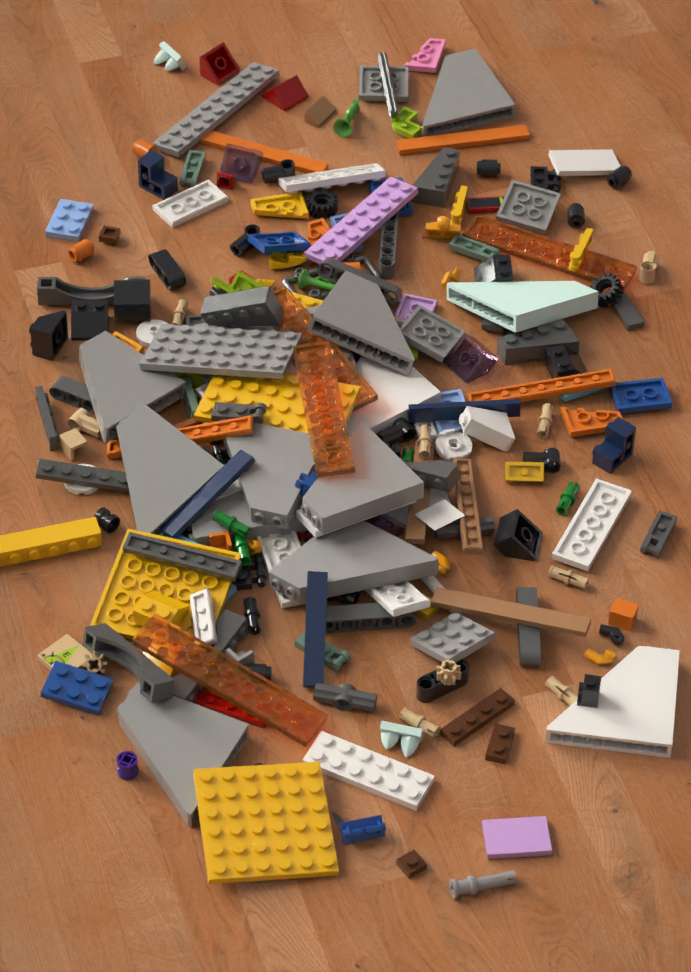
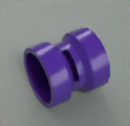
(127, 765)

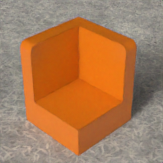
(220, 540)
(623, 614)

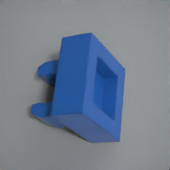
(308, 481)

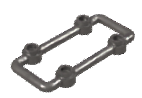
(315, 293)

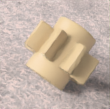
(88, 664)
(448, 672)

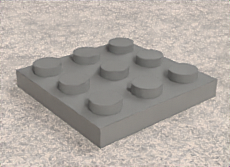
(372, 87)
(528, 207)
(431, 333)
(452, 638)

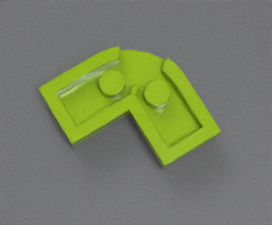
(404, 124)

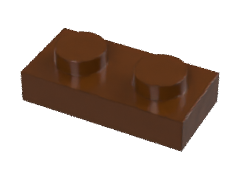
(500, 743)

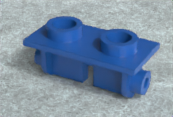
(362, 829)

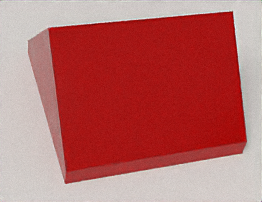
(218, 64)
(287, 94)

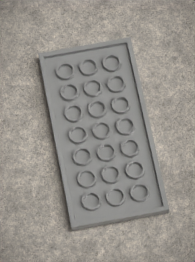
(221, 351)

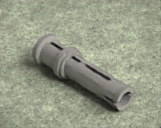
(473, 885)

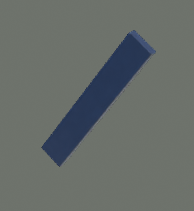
(453, 410)
(207, 494)
(315, 628)

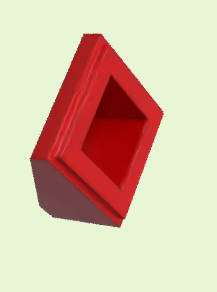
(225, 180)

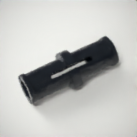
(252, 615)

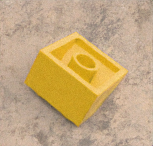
(160, 604)

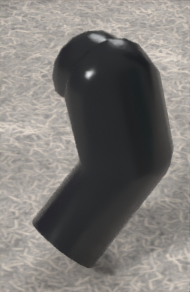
(614, 634)

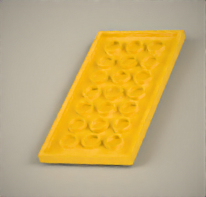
(279, 396)

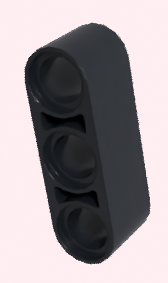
(167, 269)
(430, 689)

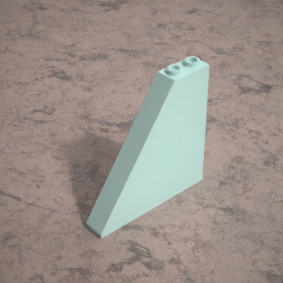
(523, 303)

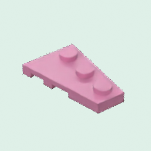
(429, 56)

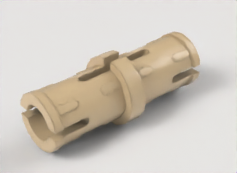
(179, 315)
(545, 421)
(424, 442)
(568, 576)
(553, 684)
(419, 721)

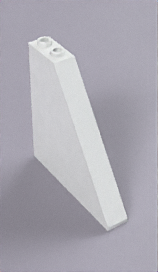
(394, 394)
(632, 710)

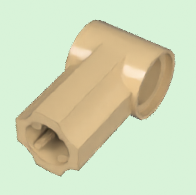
(648, 268)
(83, 421)

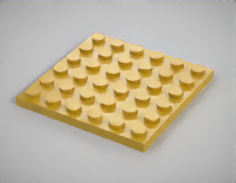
(139, 575)
(265, 822)

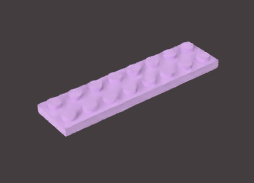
(362, 221)

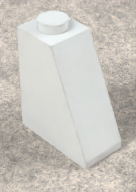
(488, 426)

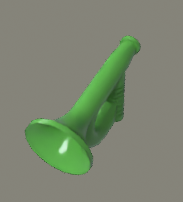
(343, 126)
(306, 280)

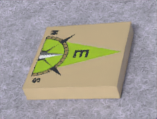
(66, 651)

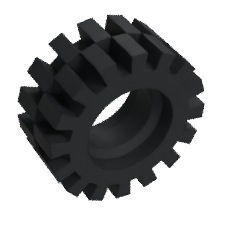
(328, 199)
(613, 294)

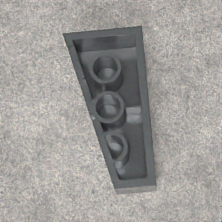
(437, 179)
(243, 308)
(532, 342)

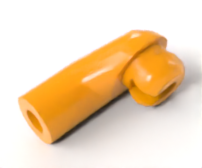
(255, 547)
(444, 563)
(607, 657)

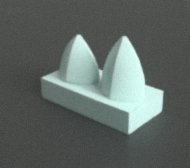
(171, 55)
(409, 736)

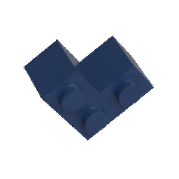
(154, 177)
(616, 447)

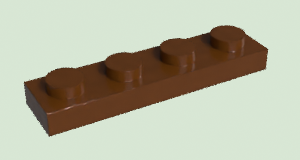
(477, 717)

